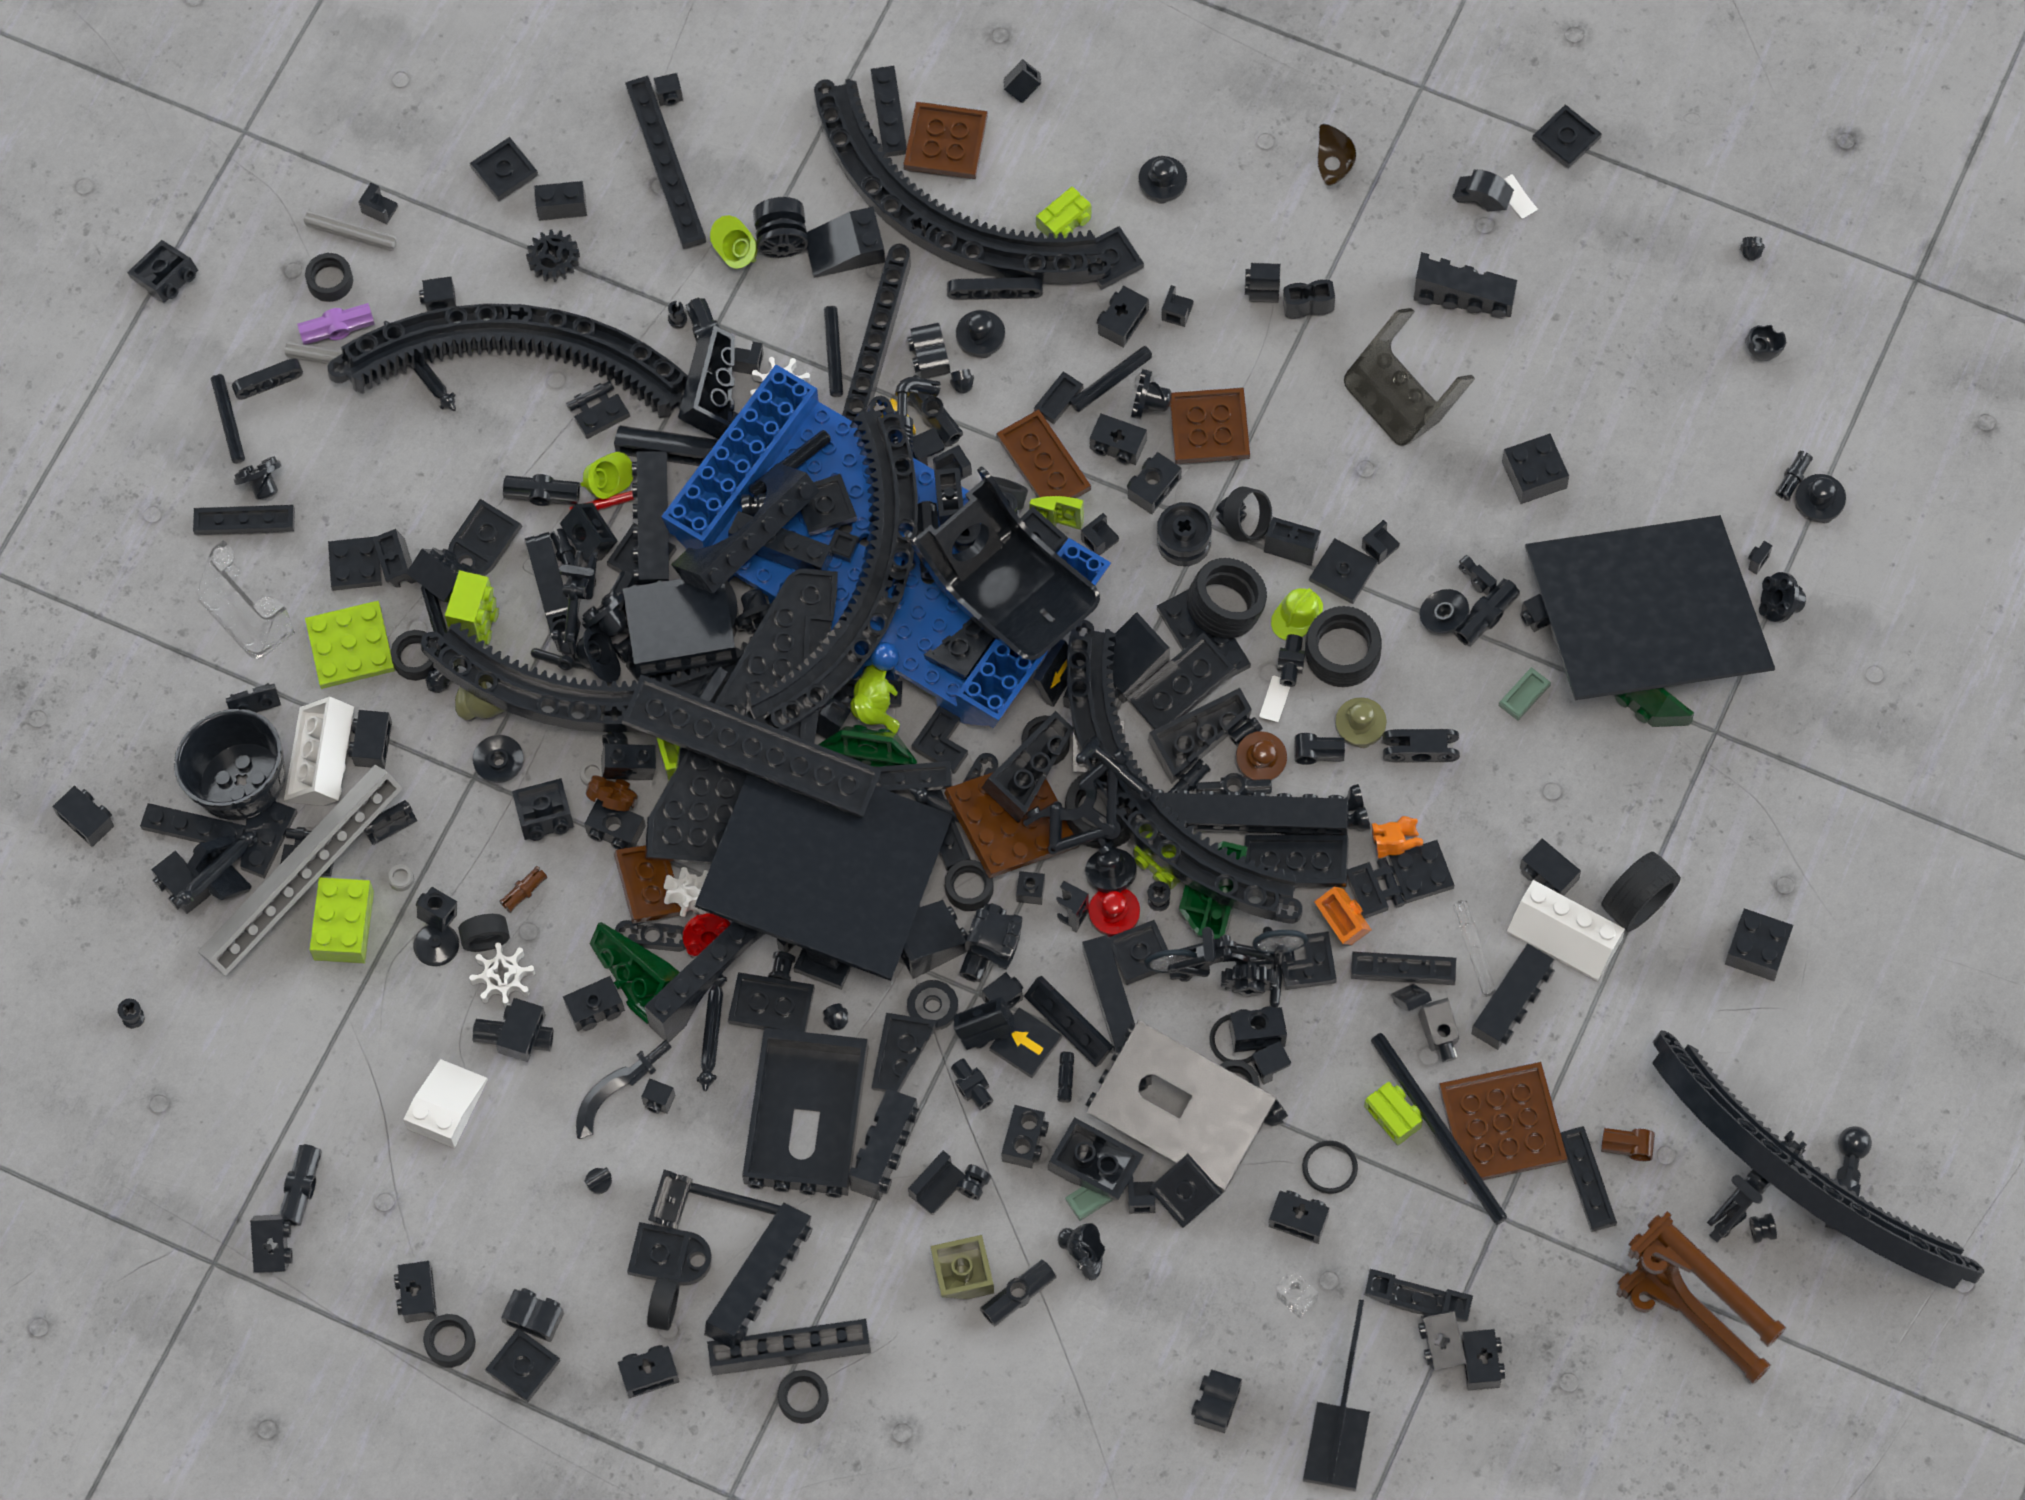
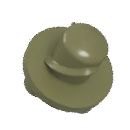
(1361, 722)

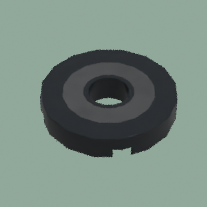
(936, 991)

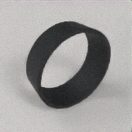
(1232, 514)

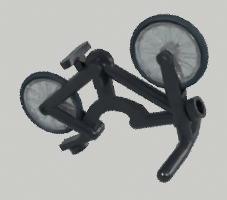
(1267, 949)

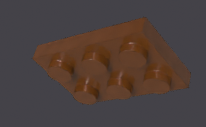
(644, 884)

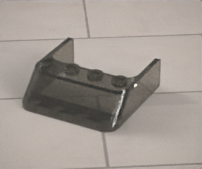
(1392, 392)

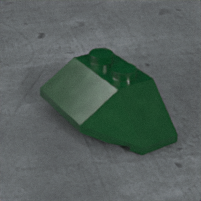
(1656, 707)
(870, 746)
(1204, 911)

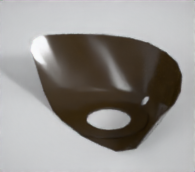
(1338, 145)

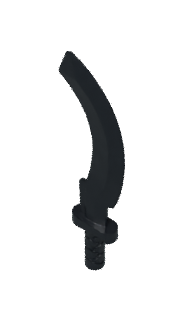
(612, 1083)

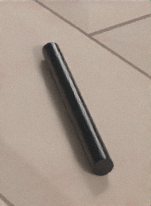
(734, 1198)

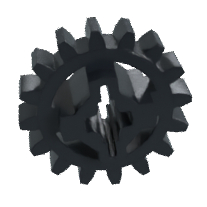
(545, 263)
(1249, 979)

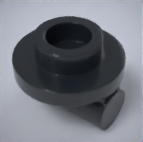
(598, 1180)

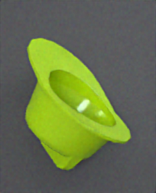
(733, 241)
(608, 475)
(1296, 613)

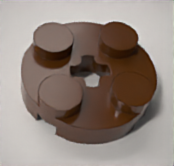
(614, 795)

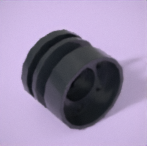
(780, 227)

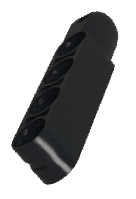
(548, 581)

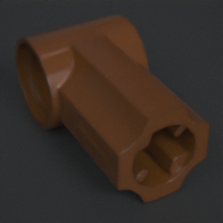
(1635, 1143)

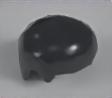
(1765, 342)

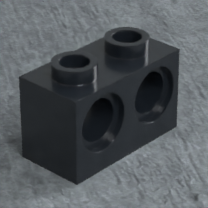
(1018, 1136)

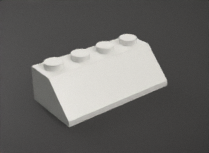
(319, 752)
(1565, 930)

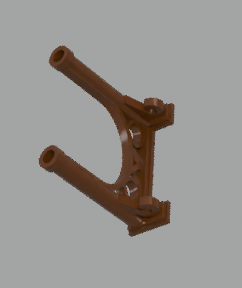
(1657, 1275)

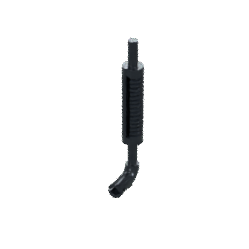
(904, 388)

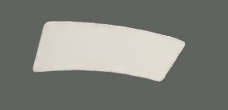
(1519, 199)
(1274, 700)

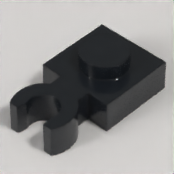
(1480, 578)

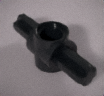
(1246, 786)

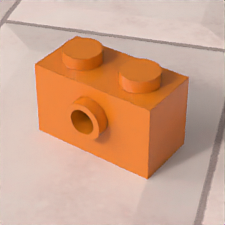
(1343, 915)

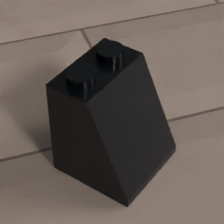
(1137, 656)
(933, 939)

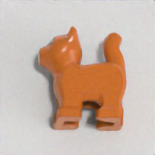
(1391, 836)

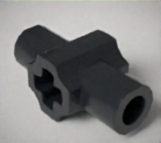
(1291, 660)
(972, 1084)

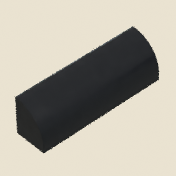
(679, 447)

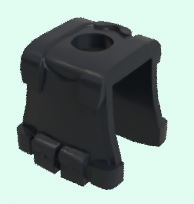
(994, 937)

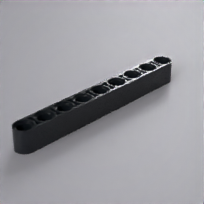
(878, 333)

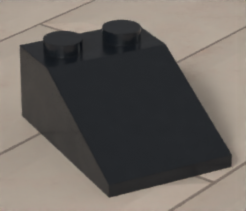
(845, 243)
(1094, 1160)

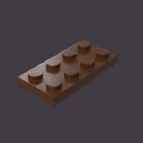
(1042, 458)

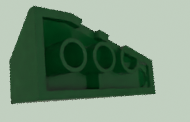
(634, 967)

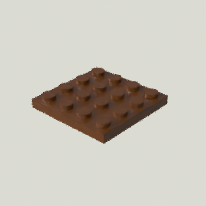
(995, 834)
(1504, 1120)

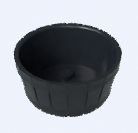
(224, 748)

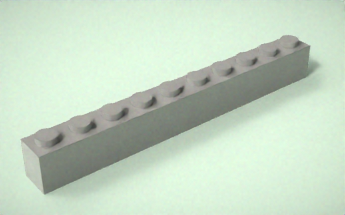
(300, 870)

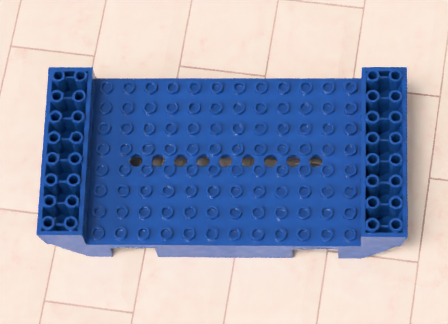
(766, 431)

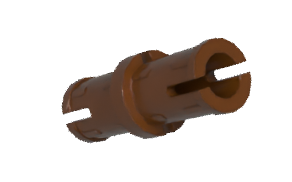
(523, 889)

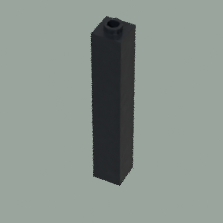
(1110, 993)

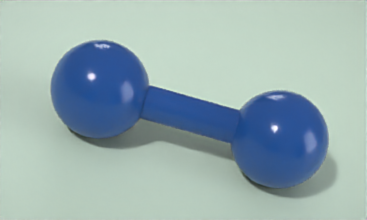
(883, 658)

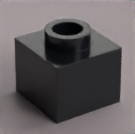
(668, 89)
(1033, 894)
(658, 1096)

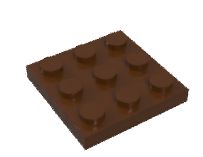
(945, 140)
(1209, 425)

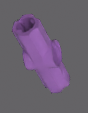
(335, 324)

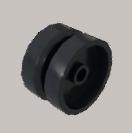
(1184, 534)

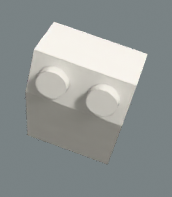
(445, 1103)

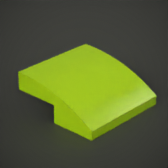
(1060, 510)

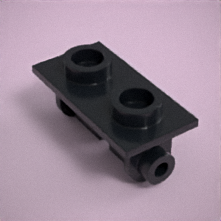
(261, 699)
(390, 822)

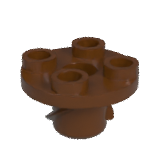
(1261, 756)

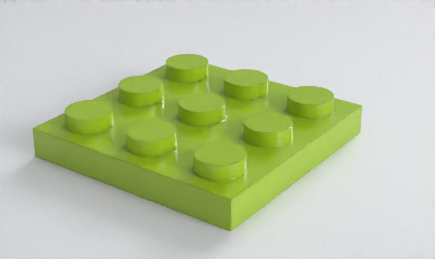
(349, 644)

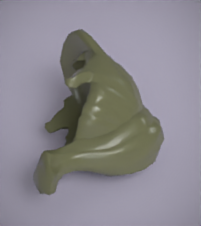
(470, 706)

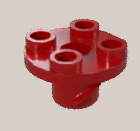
(1114, 911)
(702, 931)

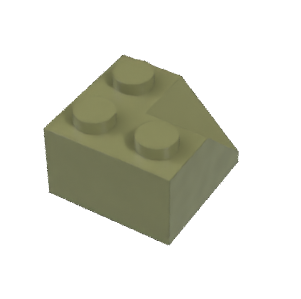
(962, 1268)

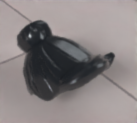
(1084, 1248)

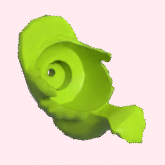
(873, 699)

